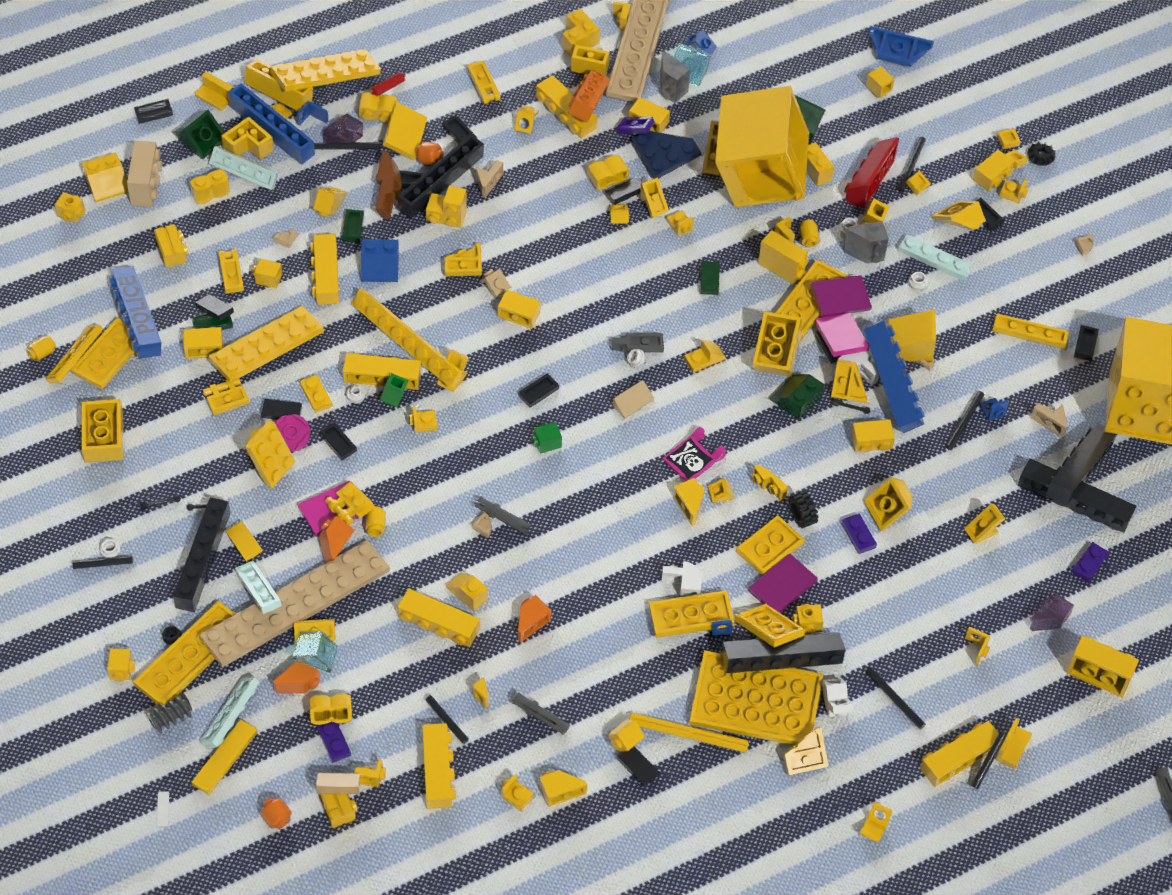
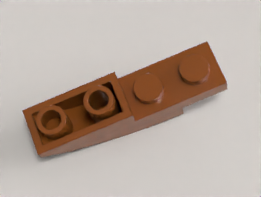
(390, 185)

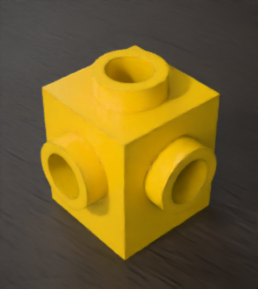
(70, 207)
(809, 618)

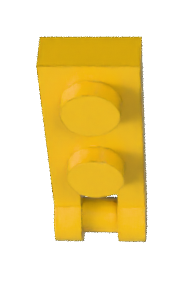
(483, 82)
(231, 271)

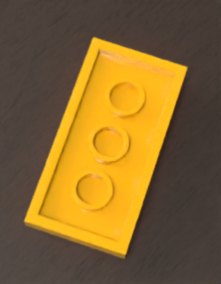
(105, 356)
(690, 613)

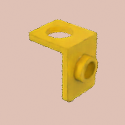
(528, 113)
(983, 642)
(875, 827)

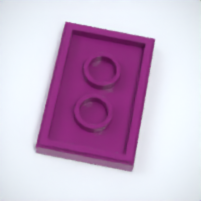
(841, 296)
(783, 583)

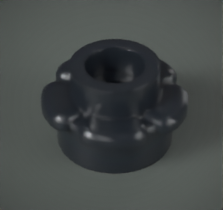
(171, 630)

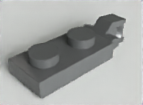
(644, 341)

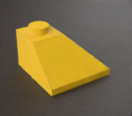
(962, 214)
(889, 502)

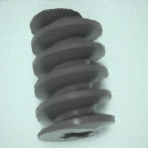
(170, 713)

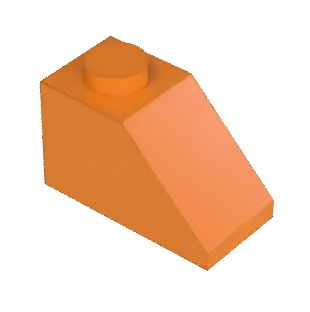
(334, 537)
(532, 617)
(297, 679)

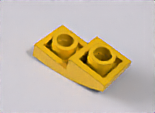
(765, 479)
(244, 541)

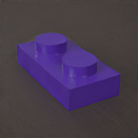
(635, 125)
(859, 533)
(1090, 562)
(334, 741)

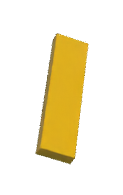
(1030, 331)
(74, 354)
(224, 757)

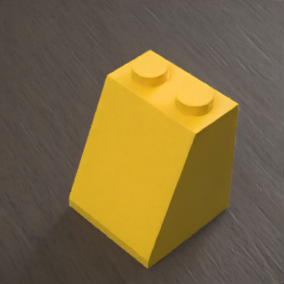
(915, 335)

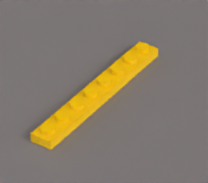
(407, 338)

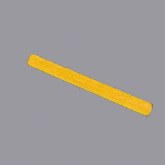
(690, 732)

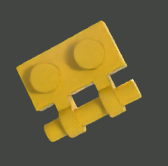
(228, 399)
(354, 499)

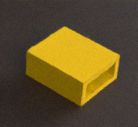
(783, 257)

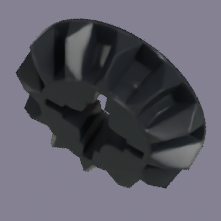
(1034, 154)

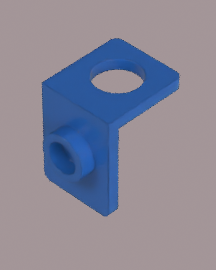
(703, 41)
(313, 110)
(997, 409)
(722, 631)

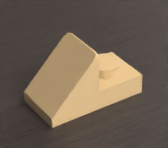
(488, 179)
(1053, 421)

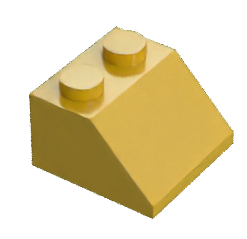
(105, 177)

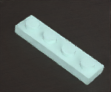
(244, 168)
(935, 257)
(258, 587)
(229, 712)

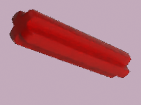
(388, 84)

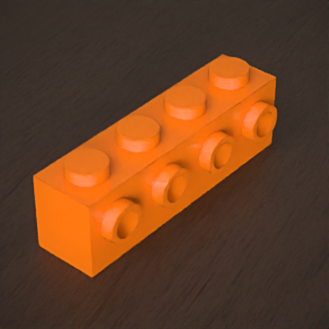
(588, 95)

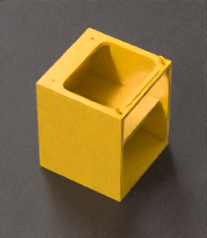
(762, 146)
(1141, 382)

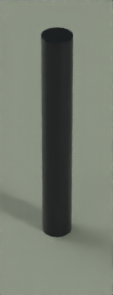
(102, 562)
(447, 719)
(988, 760)

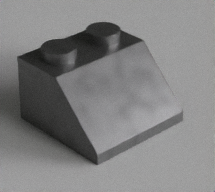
(673, 78)
(867, 242)

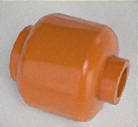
(429, 153)
(276, 813)

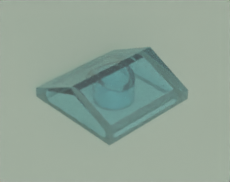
(694, 59)
(315, 650)

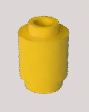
(809, 233)
(41, 348)
(376, 522)

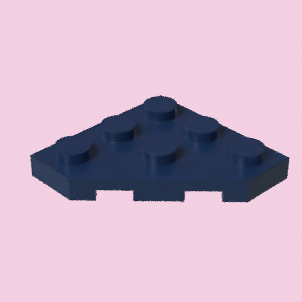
(665, 151)

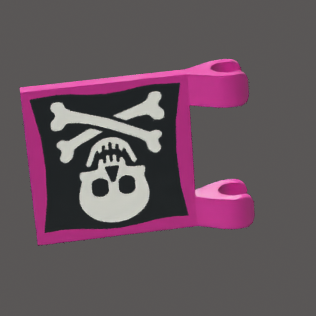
(691, 458)

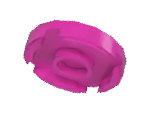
(294, 431)

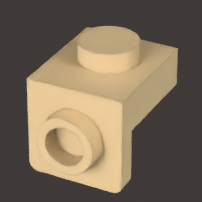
(496, 282)

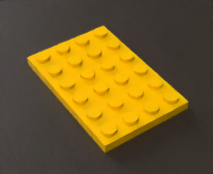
(756, 704)

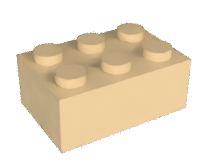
(144, 173)

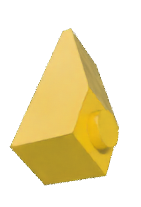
(709, 164)

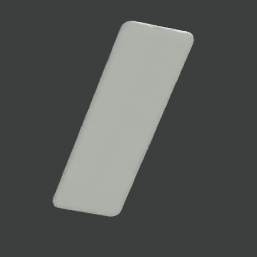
(163, 809)

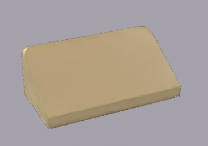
(633, 399)
(338, 783)

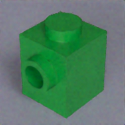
(394, 390)
(547, 437)

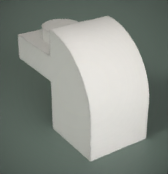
(866, 369)
(688, 577)
(836, 697)

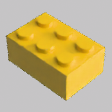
(777, 344)
(102, 431)
(1102, 666)

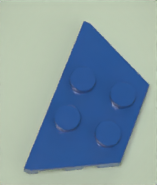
(897, 46)

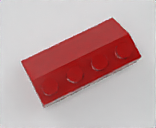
(871, 172)

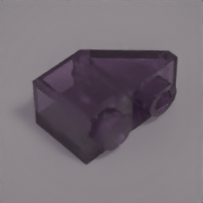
(344, 130)
(1053, 613)

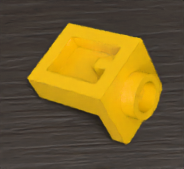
(622, 12)
(1014, 191)
(680, 223)
(783, 228)
(423, 420)
(370, 776)
(516, 793)

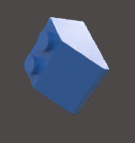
(379, 260)

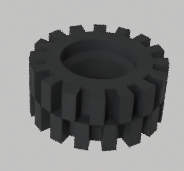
(803, 509)

